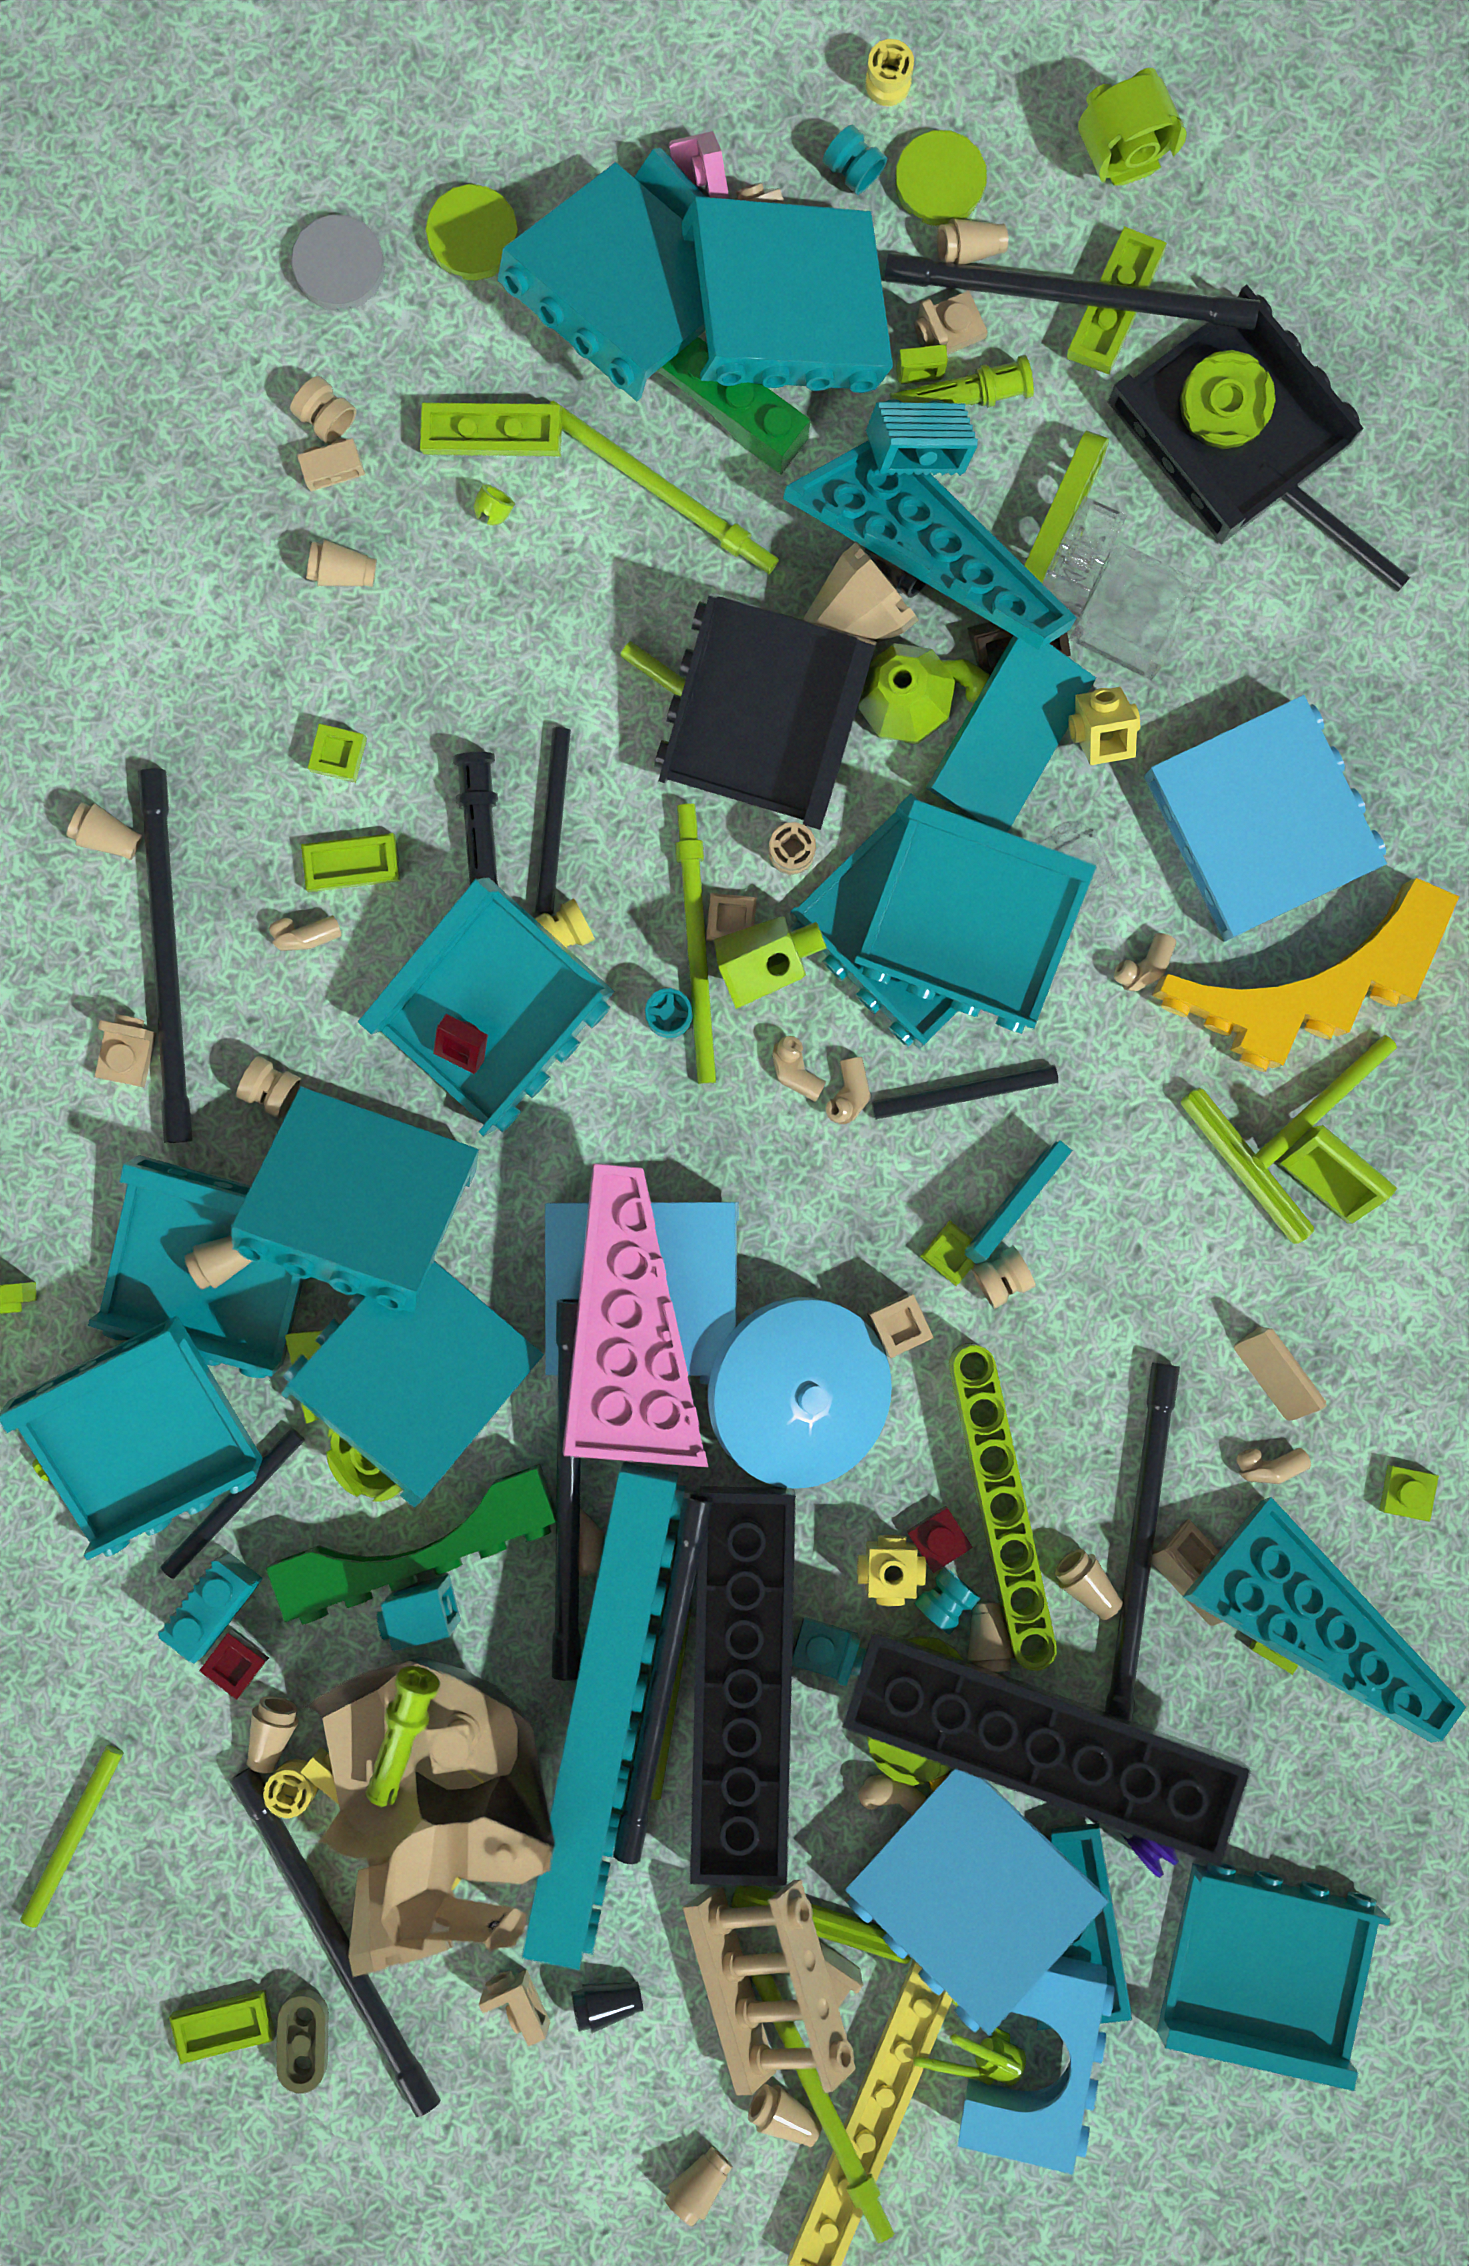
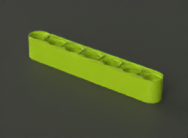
(1014, 1525)

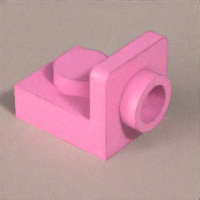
(701, 162)

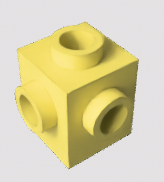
(1105, 725)
(887, 1552)

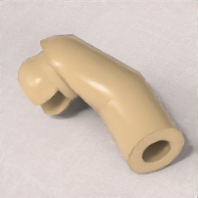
(305, 937)
(1137, 976)
(791, 1069)
(853, 1095)
(1273, 1471)
(883, 1791)

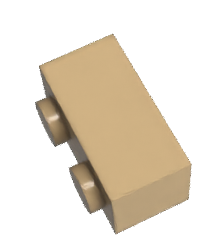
(331, 464)

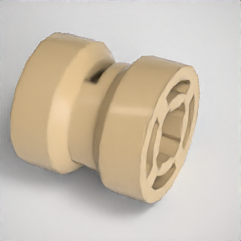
(322, 409)
(790, 856)
(268, 1087)
(1003, 1277)

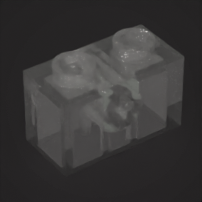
(1083, 554)

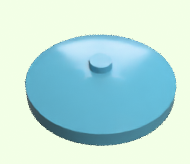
(799, 1392)

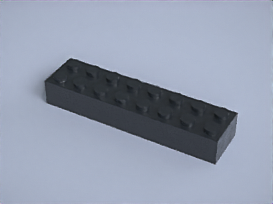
(743, 1688)
(1047, 1746)

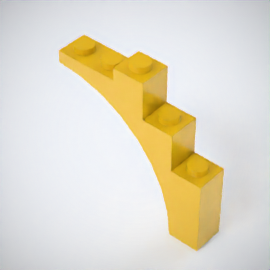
(1386, 963)

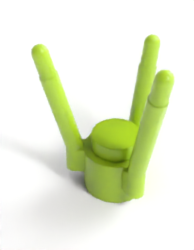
(994, 2056)

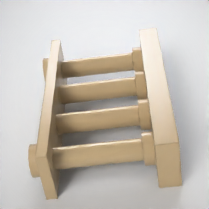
(733, 2000)

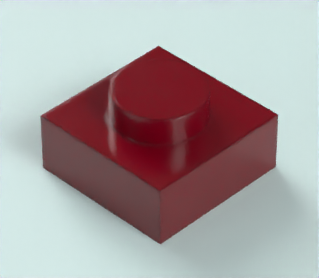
(460, 1043)
(939, 1539)
(234, 1664)

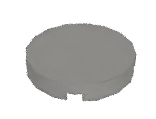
(338, 262)

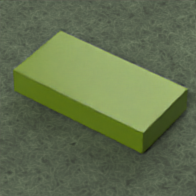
(350, 862)
(222, 2026)

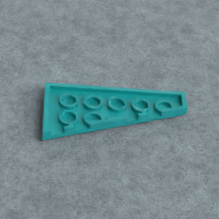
(933, 538)
(1300, 1605)

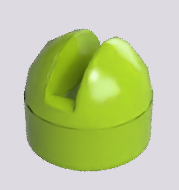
(493, 504)

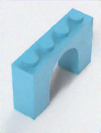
(1047, 2123)

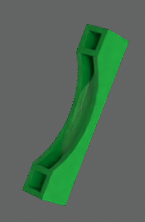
(748, 410)
(324, 1577)

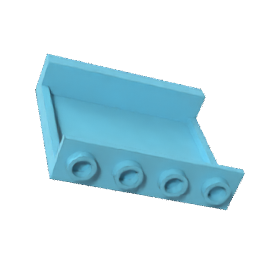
(1265, 817)
(699, 1264)
(975, 1898)

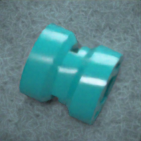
(854, 159)
(665, 1007)
(947, 1600)

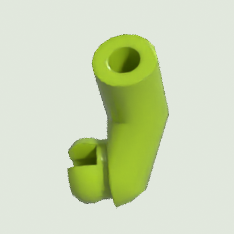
(967, 675)

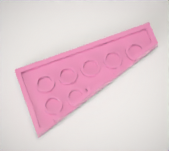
(628, 1358)

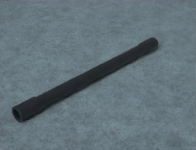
(1217, 310)
(155, 809)
(1160, 1404)
(690, 1536)
(566, 1636)
(407, 2070)

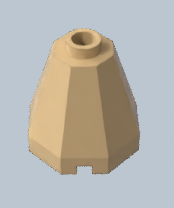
(860, 600)
(370, 1943)

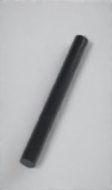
(1340, 532)
(552, 820)
(965, 1092)
(230, 1506)

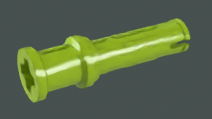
(982, 387)
(404, 1719)

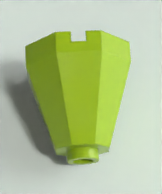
(908, 712)

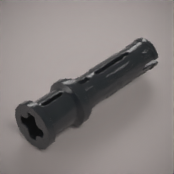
(477, 801)

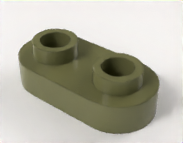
(302, 2038)

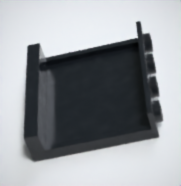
(1226, 484)
(764, 708)

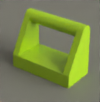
(1336, 1174)

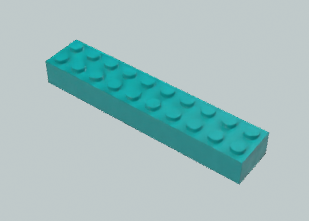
(600, 1723)

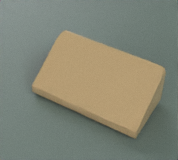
(1279, 1374)
(1183, 1559)

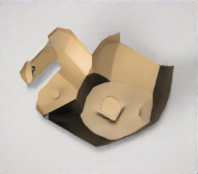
(442, 1815)

